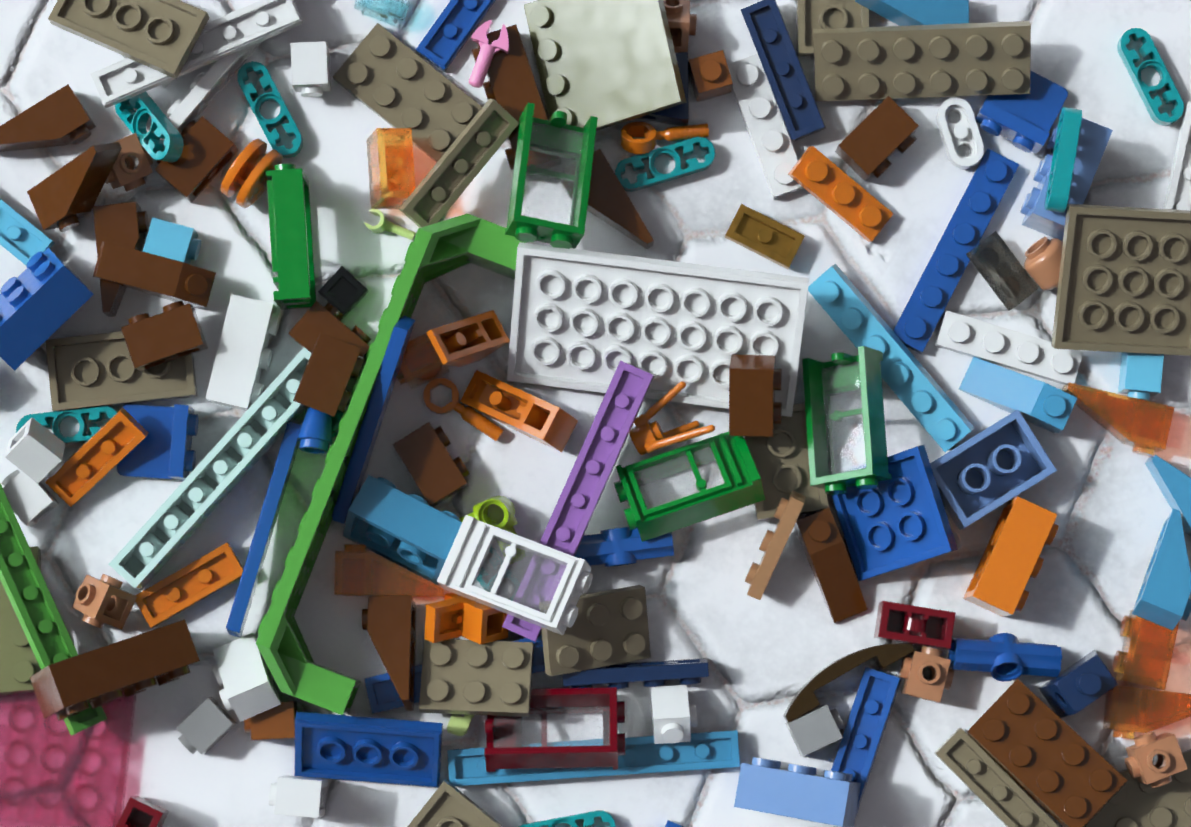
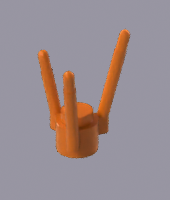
(650, 437)

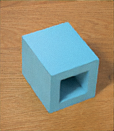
(172, 241)
(1140, 375)

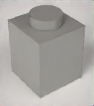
(205, 727)
(815, 729)

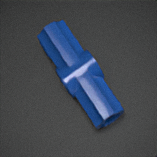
(622, 547)
(1005, 657)

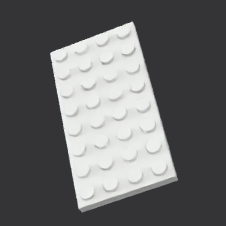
(674, 319)

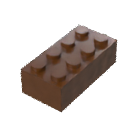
(116, 668)
(1046, 757)

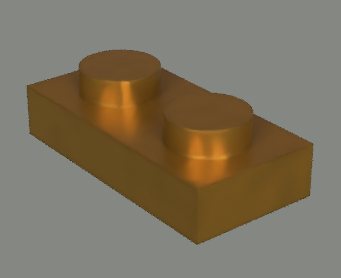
(764, 236)

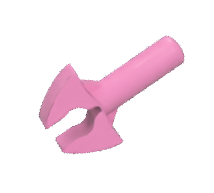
(486, 52)

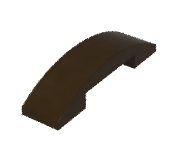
(805, 698)

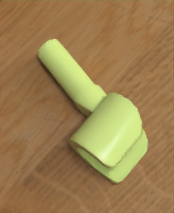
(385, 225)
(459, 724)

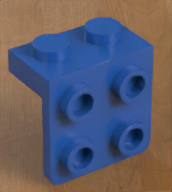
(1024, 117)
(167, 447)

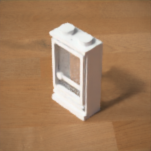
(515, 575)

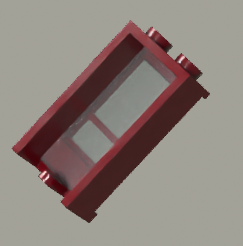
(562, 732)

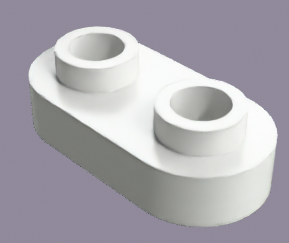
(961, 133)

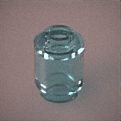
(383, 10)

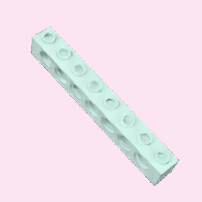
(212, 478)

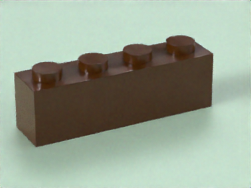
(511, 83)

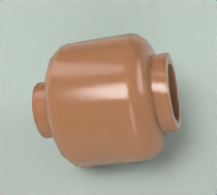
(1044, 262)

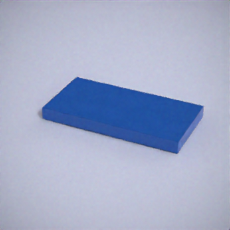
(368, 749)

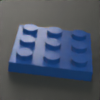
(897, 520)

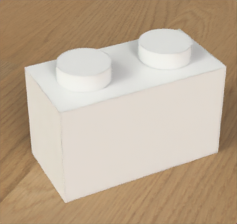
(245, 678)
(299, 796)

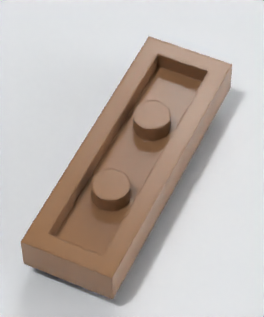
(773, 544)

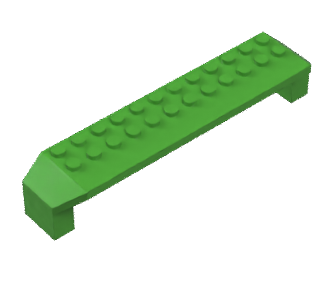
(432, 254)

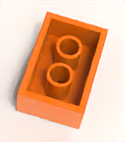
(1012, 557)

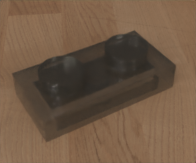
(1002, 271)

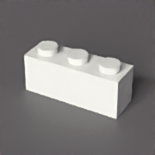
(242, 352)

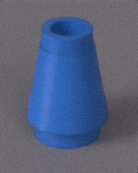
(315, 432)

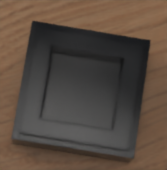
(343, 291)

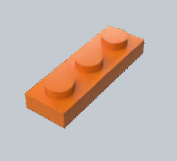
(840, 194)
(97, 457)
(189, 585)

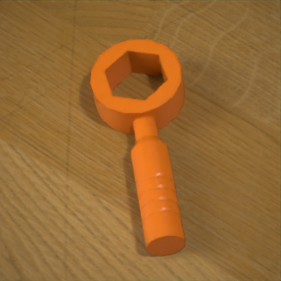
(646, 130)
(467, 413)

